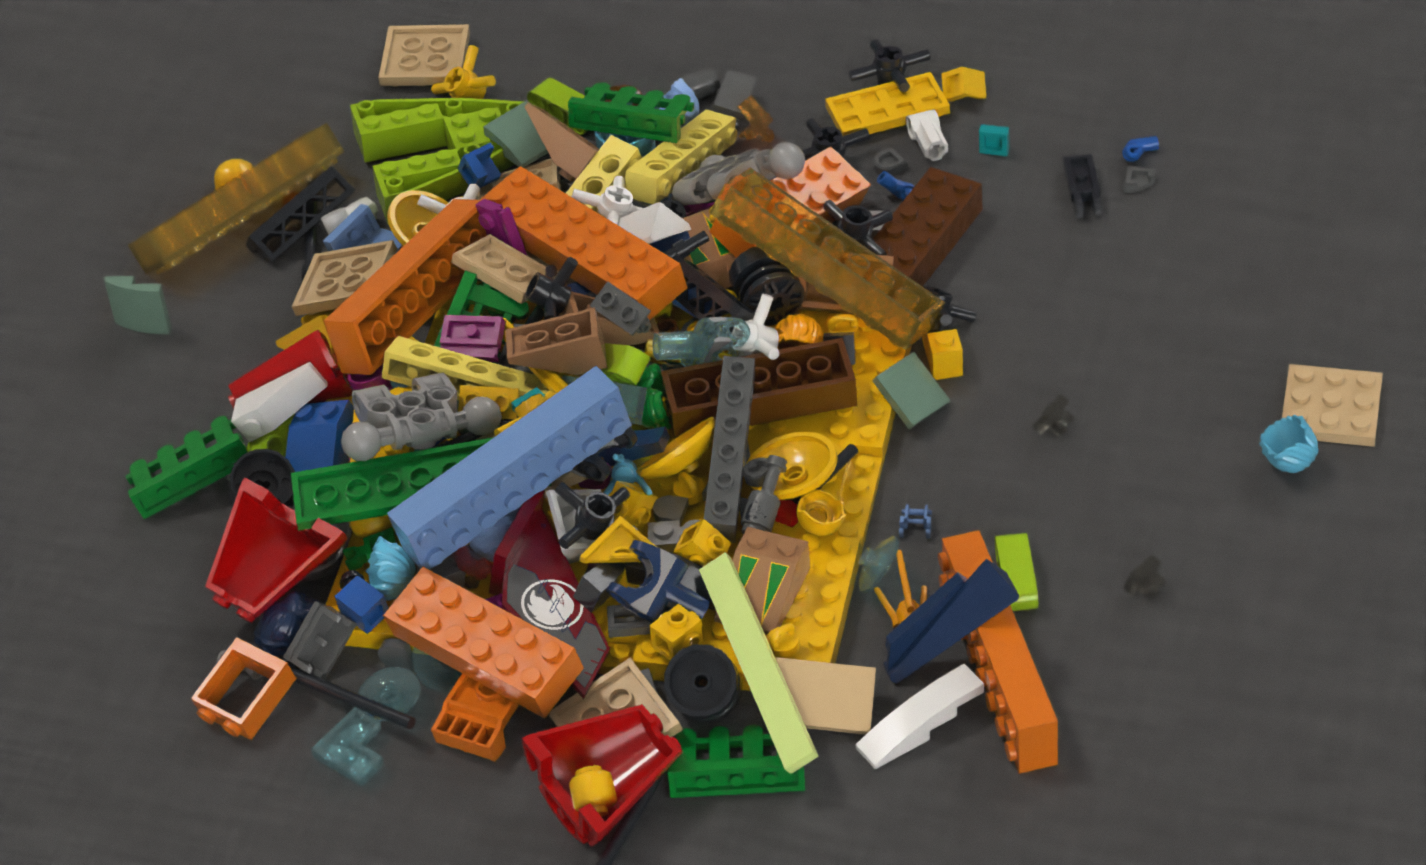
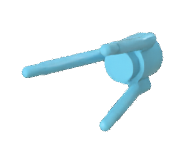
(625, 471)

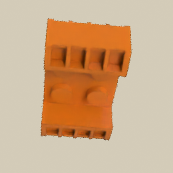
(474, 719)

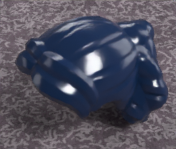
(281, 622)

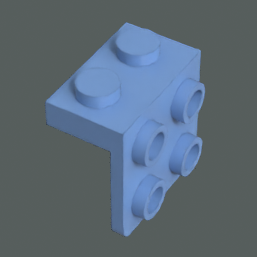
(358, 230)

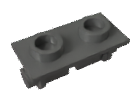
(622, 310)

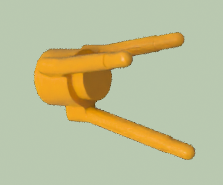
(906, 606)

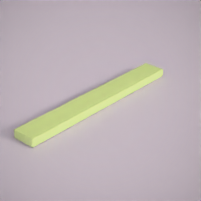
(758, 663)

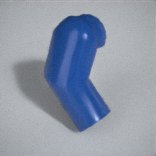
(1136, 147)
(896, 187)

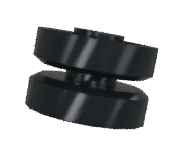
(717, 697)

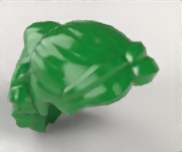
(654, 413)

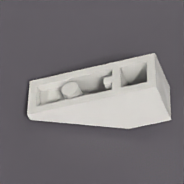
(276, 401)

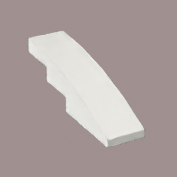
(916, 717)

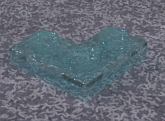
(345, 747)

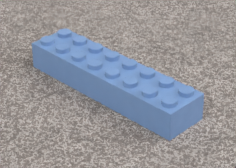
(510, 469)

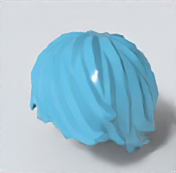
(1289, 444)
(389, 568)

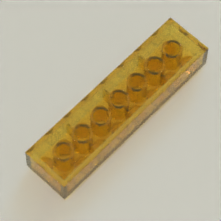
(236, 200)
(827, 258)

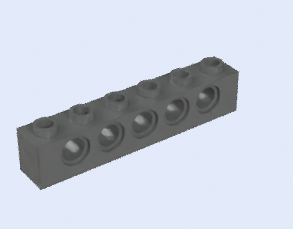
(730, 445)

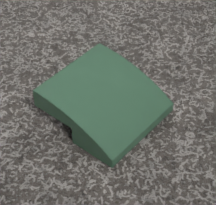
(517, 136)
(138, 305)
(911, 390)

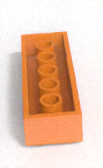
(823, 179)
(484, 642)

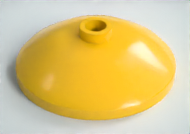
(407, 217)
(680, 453)
(809, 462)

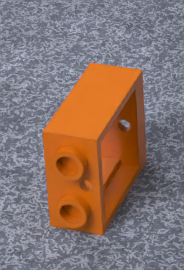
(225, 672)

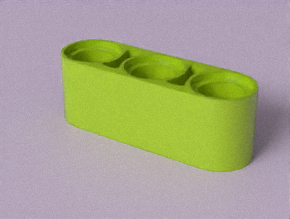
(554, 99)
(624, 363)
(1015, 558)

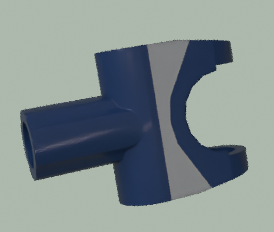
(660, 587)

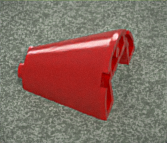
(312, 349)
(265, 552)
(620, 742)

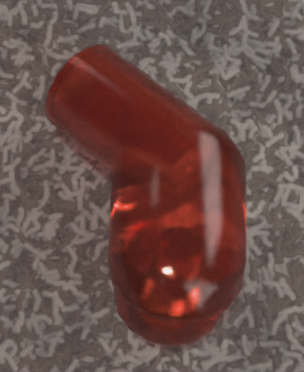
(477, 570)

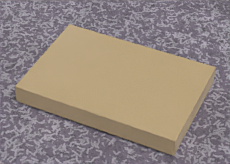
(499, 266)
(831, 694)

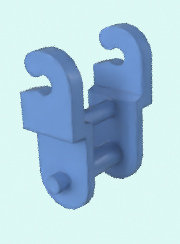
(904, 520)

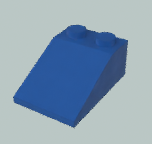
(317, 435)

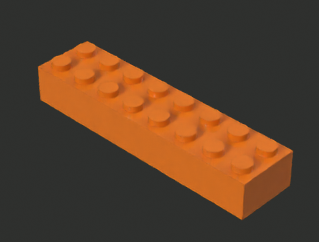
(562, 227)
(403, 290)
(1005, 668)

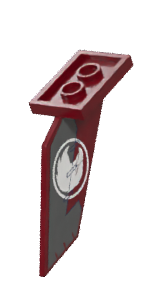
(541, 586)

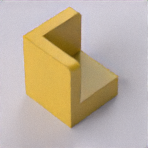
(963, 83)

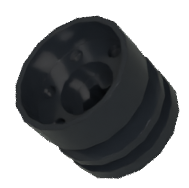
(758, 274)
(266, 469)

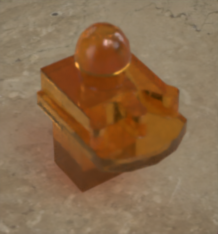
(758, 118)

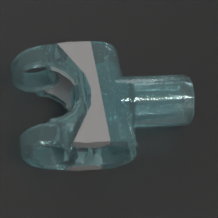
(703, 343)

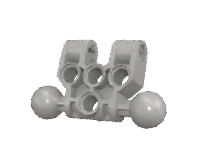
(704, 184)
(414, 417)

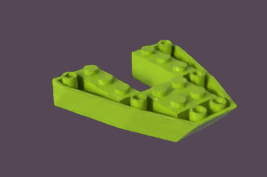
(413, 125)

